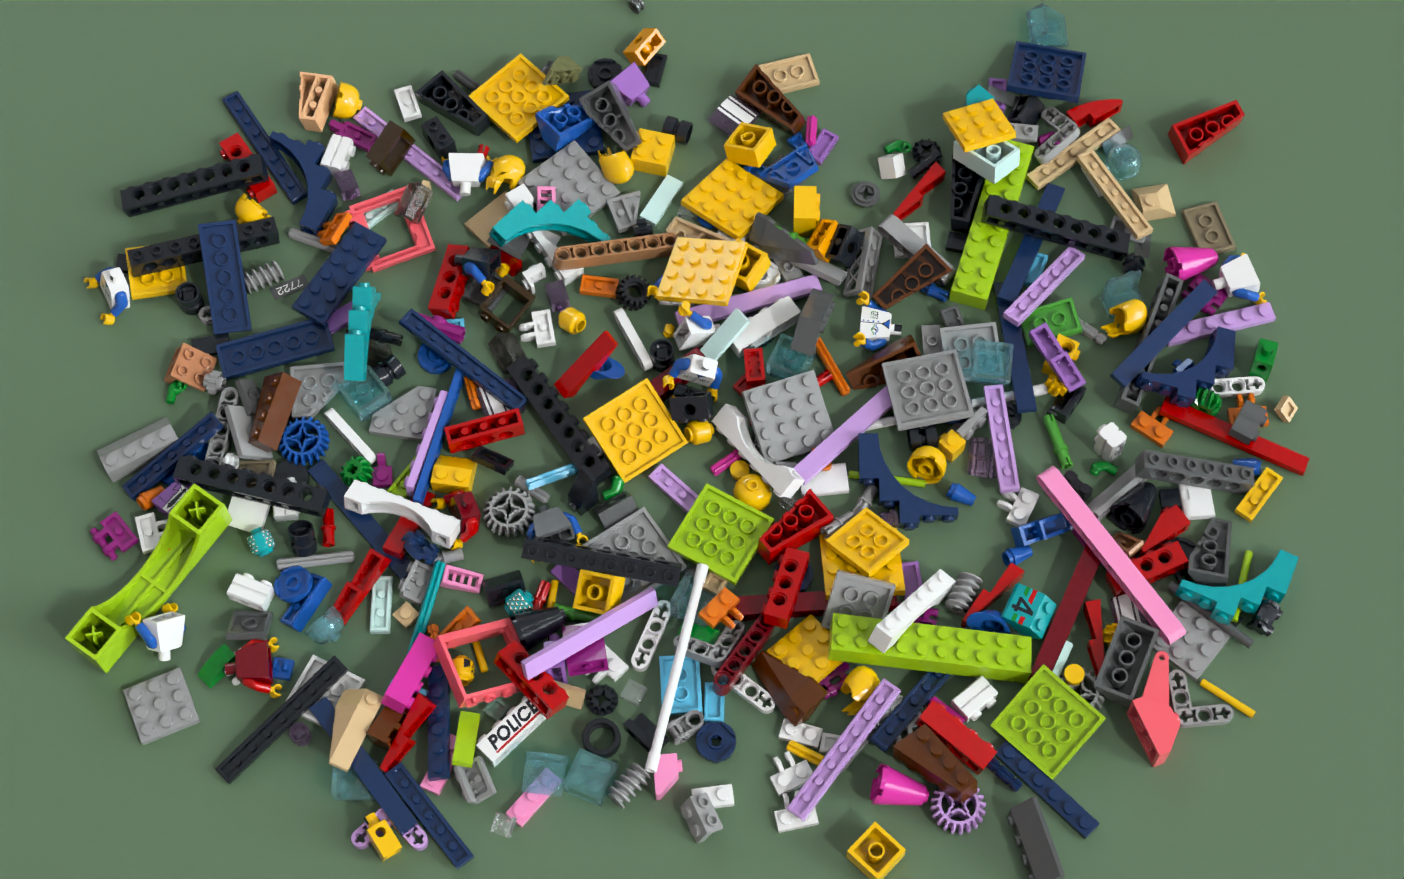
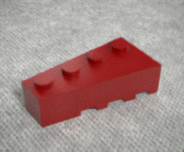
(1202, 130)
(795, 527)

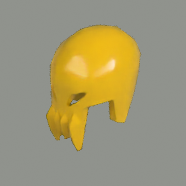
(616, 167)
(506, 169)
(1130, 316)
(861, 684)

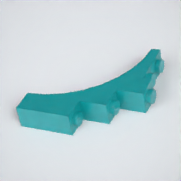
(550, 217)
(357, 339)
(1246, 596)

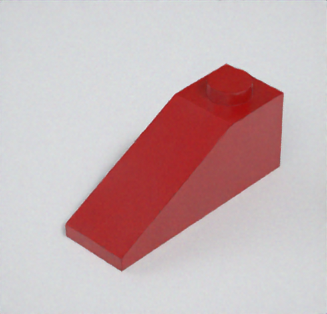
(1168, 526)

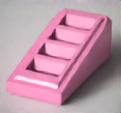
(545, 190)
(455, 571)

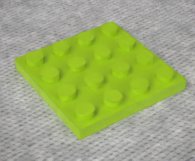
(720, 533)
(1048, 721)

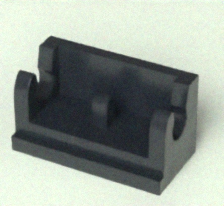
(1065, 405)

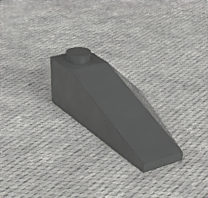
(610, 112)
(779, 243)

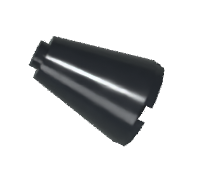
(1134, 508)
(537, 625)

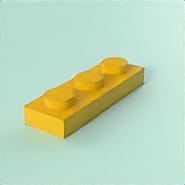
(1258, 494)

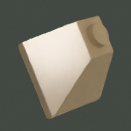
(1154, 202)

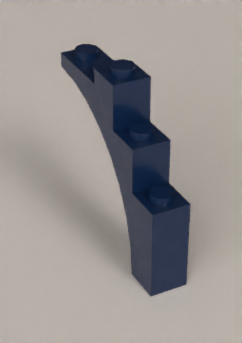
(307, 157)
(1183, 385)
(891, 493)

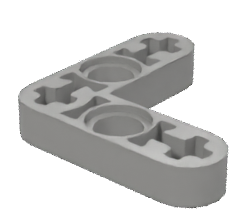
(1068, 130)
(713, 651)
(1187, 709)

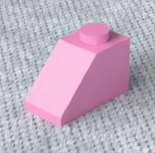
(666, 774)

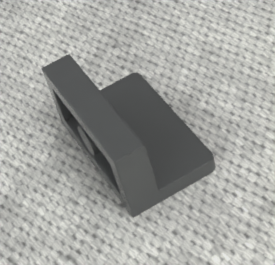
(615, 509)

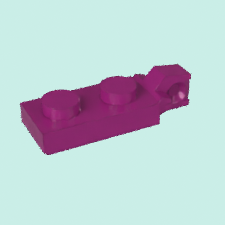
(361, 138)

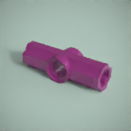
(453, 331)

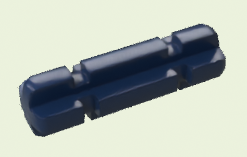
(1004, 774)

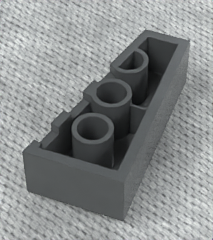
(812, 321)

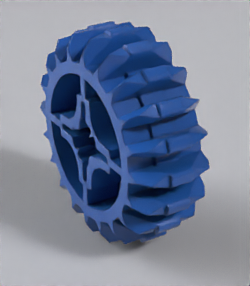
(317, 443)

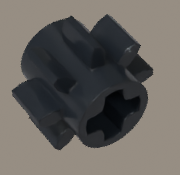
(642, 228)
(1133, 263)

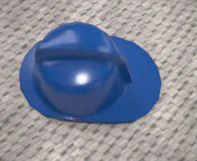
(610, 369)
(988, 621)

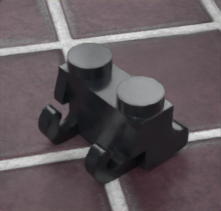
(1081, 488)
(1265, 617)

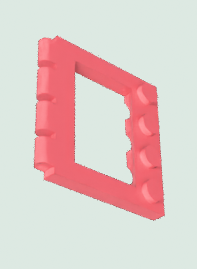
(419, 232)

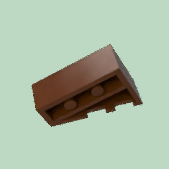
(386, 727)

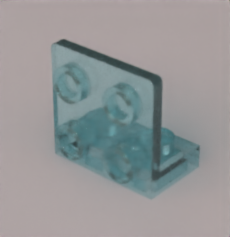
(1121, 290)
(681, 597)
(544, 773)
(348, 785)

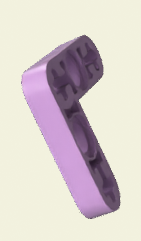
(381, 816)

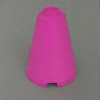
(1189, 261)
(896, 788)

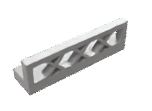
(867, 264)
(1124, 484)

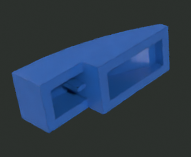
(1040, 529)

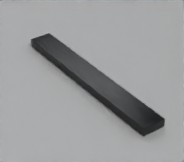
(281, 719)

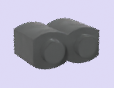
(1247, 422)

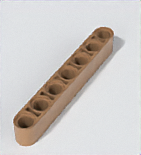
(608, 256)

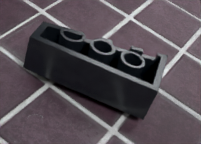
(450, 101)
(965, 196)

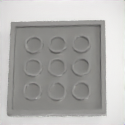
(574, 179)
(927, 390)
(788, 416)
(640, 537)

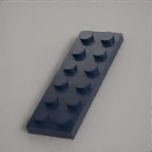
(339, 274)
(224, 277)
(273, 348)

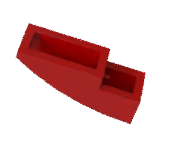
(1094, 112)

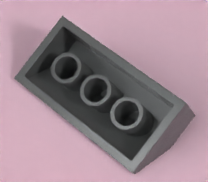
(1125, 661)
(1034, 840)

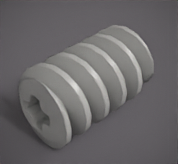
(263, 276)
(962, 592)
(628, 784)

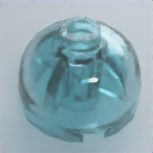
(1123, 161)
(326, 627)

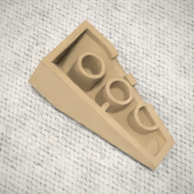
(689, 230)
(352, 719)

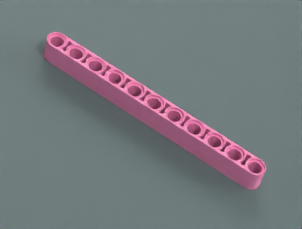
(1111, 555)

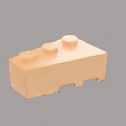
(316, 99)

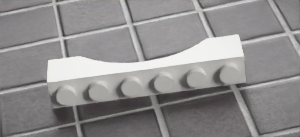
(541, 244)
(735, 427)
(368, 499)
(898, 621)

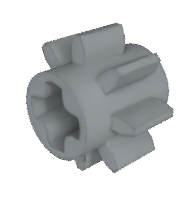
(214, 382)

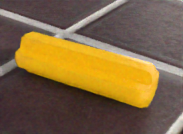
(804, 752)

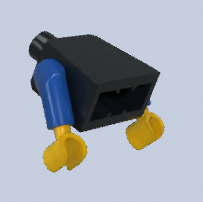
(482, 265)

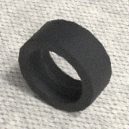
(602, 723)

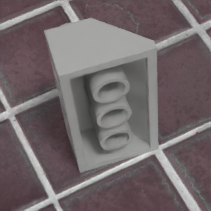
(136, 449)

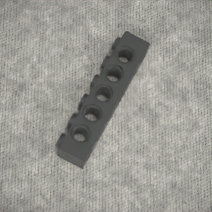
(1194, 472)

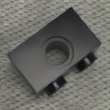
(438, 138)
(844, 246)
(700, 400)

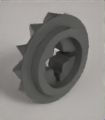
(858, 192)

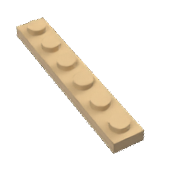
(1067, 158)
(1114, 194)

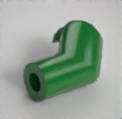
(899, 146)
(173, 390)
(1099, 466)
(615, 489)

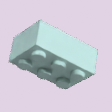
(990, 161)

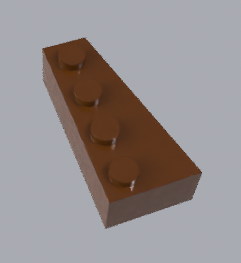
(769, 101)
(912, 277)
(273, 410)
(932, 759)

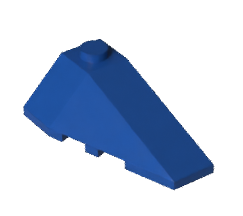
(563, 124)

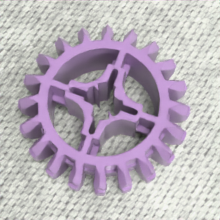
(963, 813)

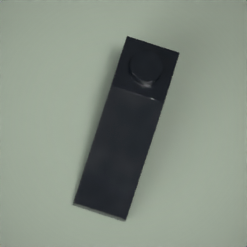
(583, 492)

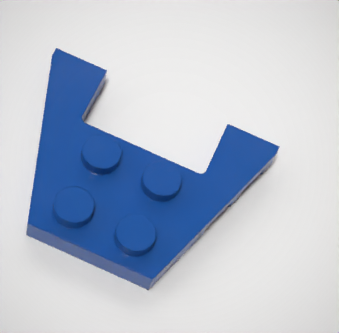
(791, 168)

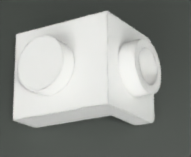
(532, 275)

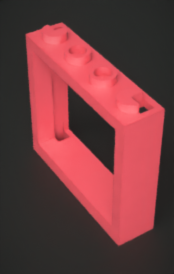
(469, 635)

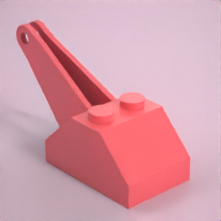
(1151, 714)

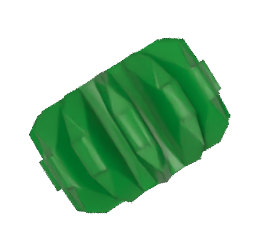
(1207, 402)
(356, 469)

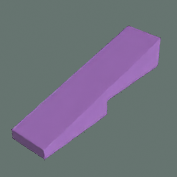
(1056, 357)

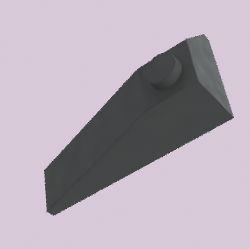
(1211, 556)

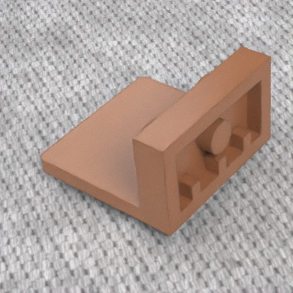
(190, 366)

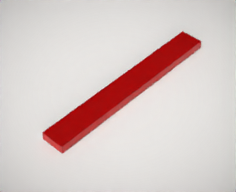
(1219, 430)

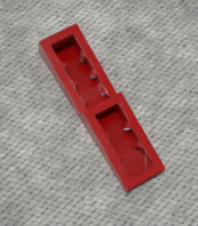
(914, 200)
(583, 367)
(754, 368)
(393, 544)
(362, 583)
(986, 599)
(1095, 647)
(403, 743)

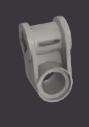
(684, 726)

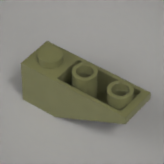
(562, 72)

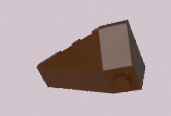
(870, 371)
(791, 691)

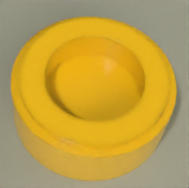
(739, 469)
(1074, 674)

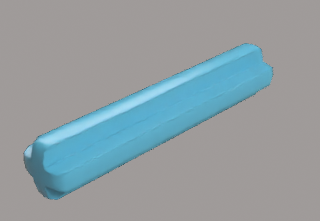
(551, 476)

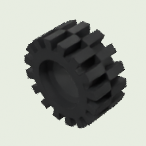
(628, 300)

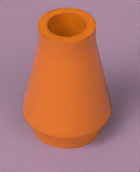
(145, 498)

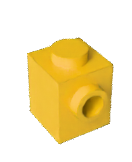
(951, 445)

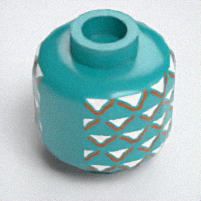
(261, 542)
(518, 602)

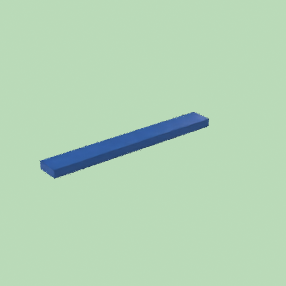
(438, 438)

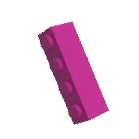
(410, 674)

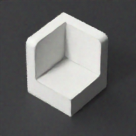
(892, 166)

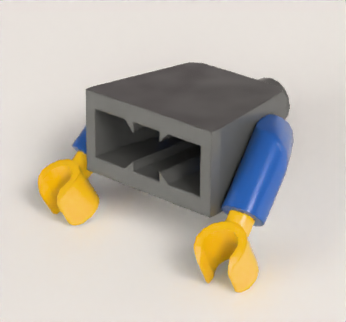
(555, 525)

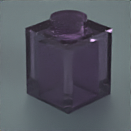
(347, 185)
(557, 296)

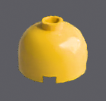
(346, 101)
(249, 210)
(928, 464)
(753, 491)

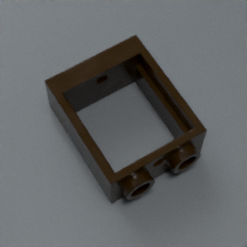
(390, 148)
(517, 292)

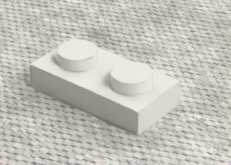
(408, 103)
(803, 734)
(720, 795)

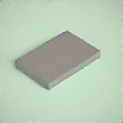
(240, 427)

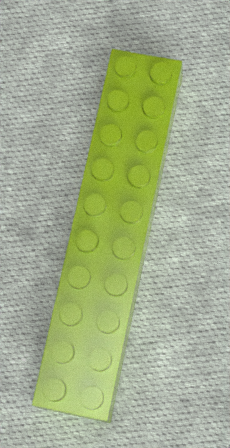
(985, 241)
(934, 649)

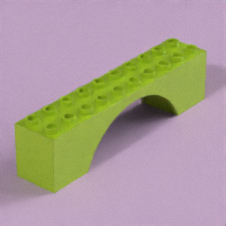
(189, 533)

